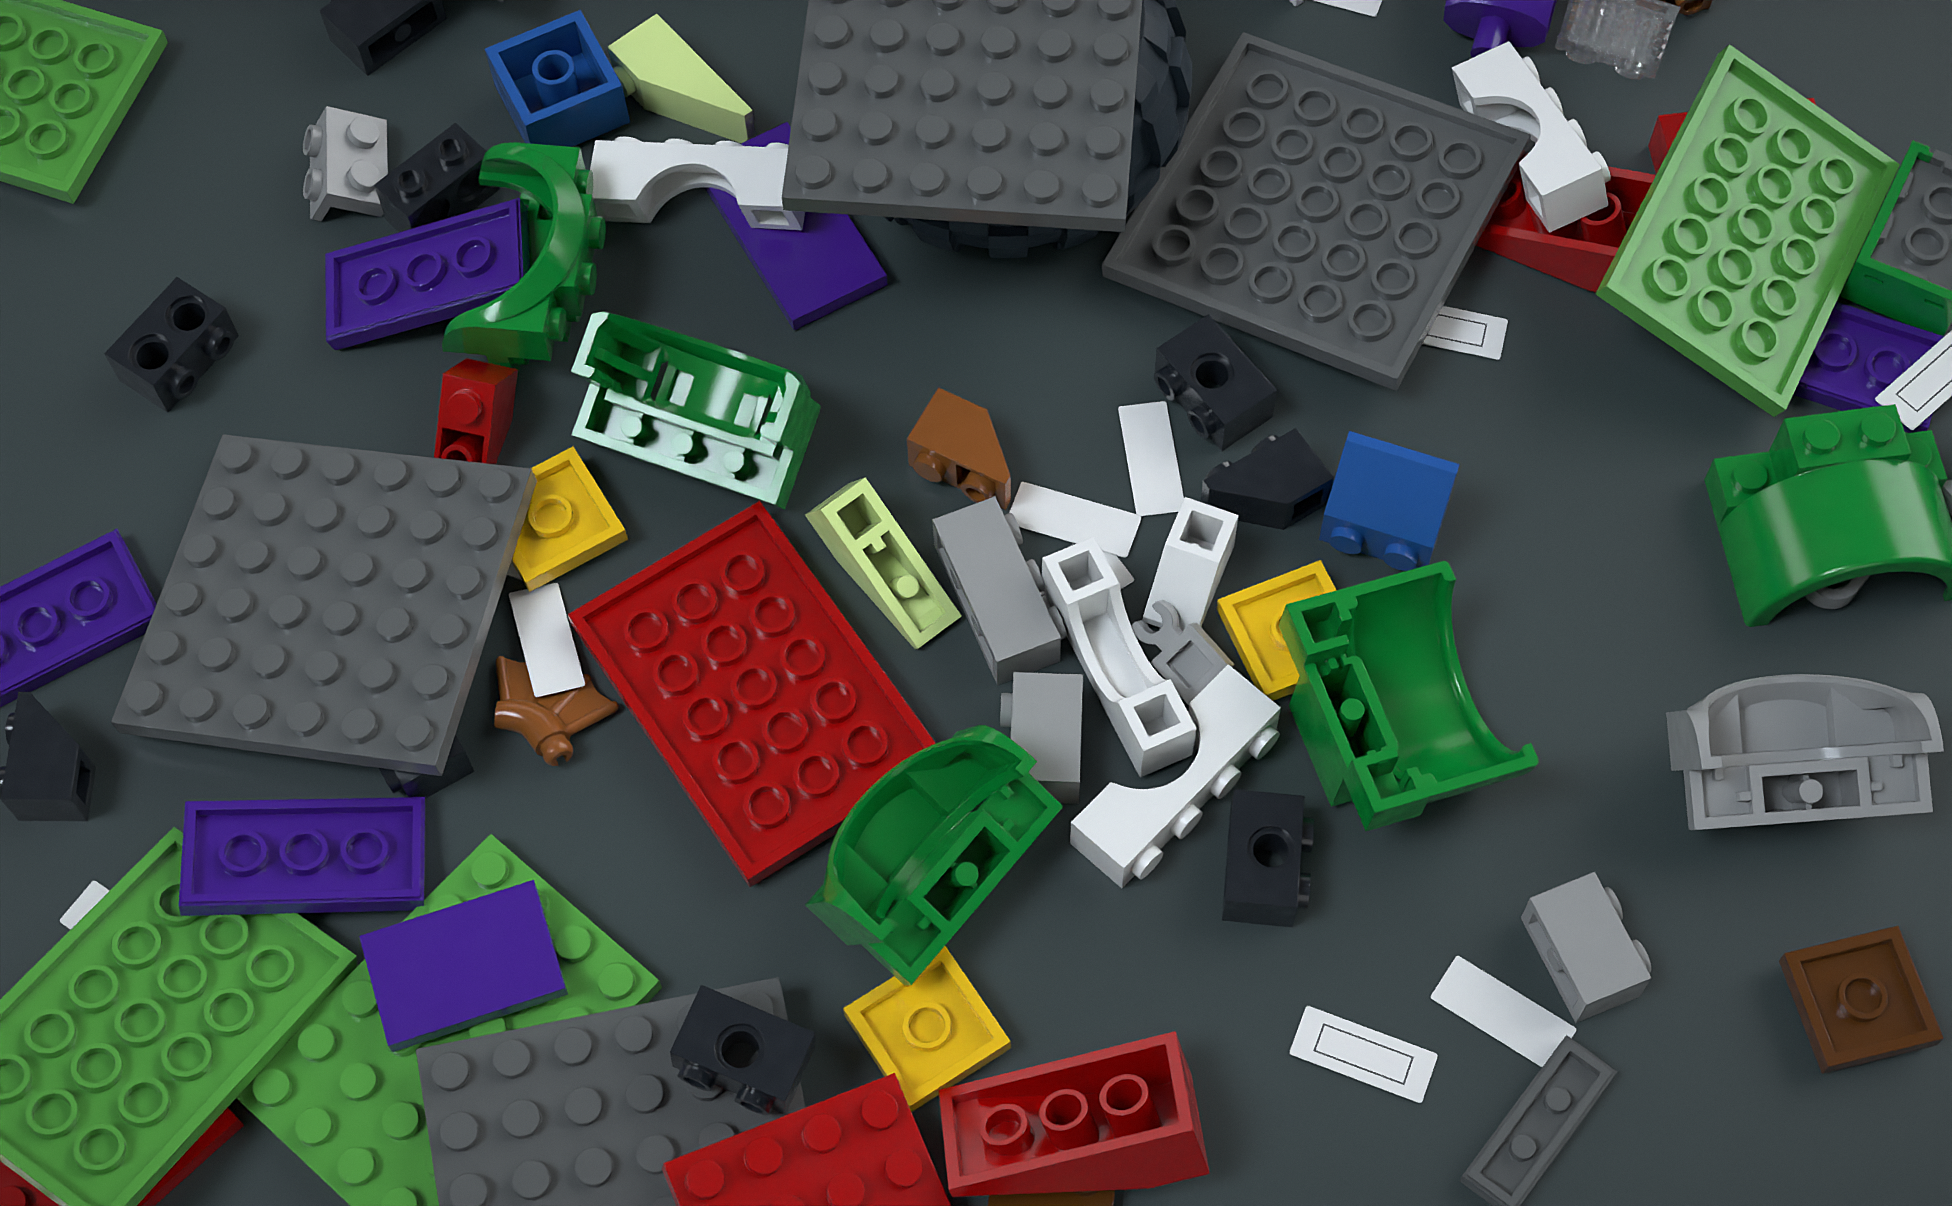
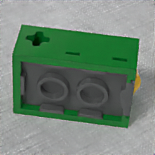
(1909, 248)

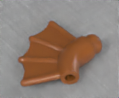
(546, 719)

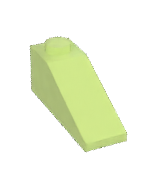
(677, 83)
(883, 561)

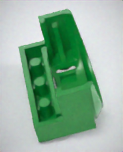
(714, 414)

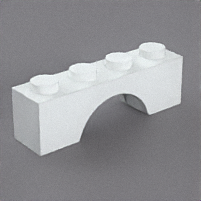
(1560, 172)
(639, 177)
(1135, 697)
(1129, 826)

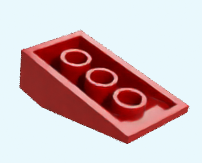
(1576, 251)
(1077, 1124)

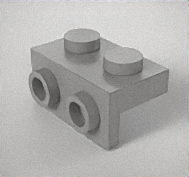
(345, 162)

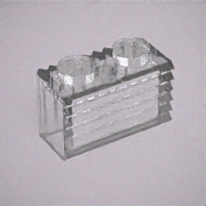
(1618, 33)

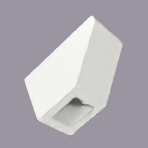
(1192, 562)

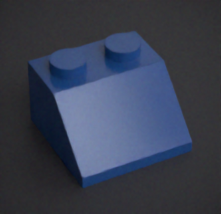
(1387, 502)

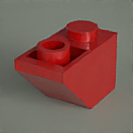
(475, 411)

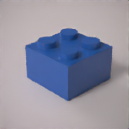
(558, 83)

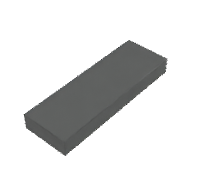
(1538, 1125)

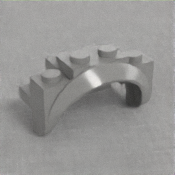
(1801, 750)

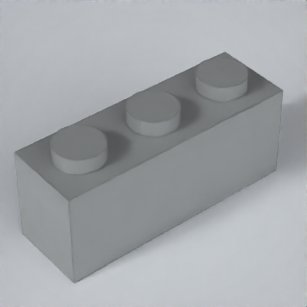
(998, 589)

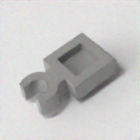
(1186, 656)

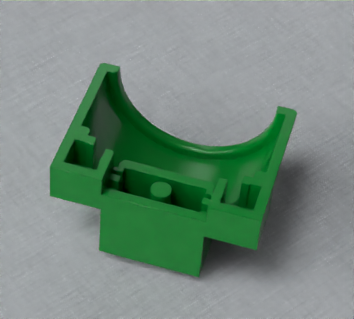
(1829, 506)
(1389, 699)

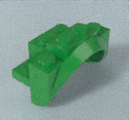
(562, 248)
(924, 849)

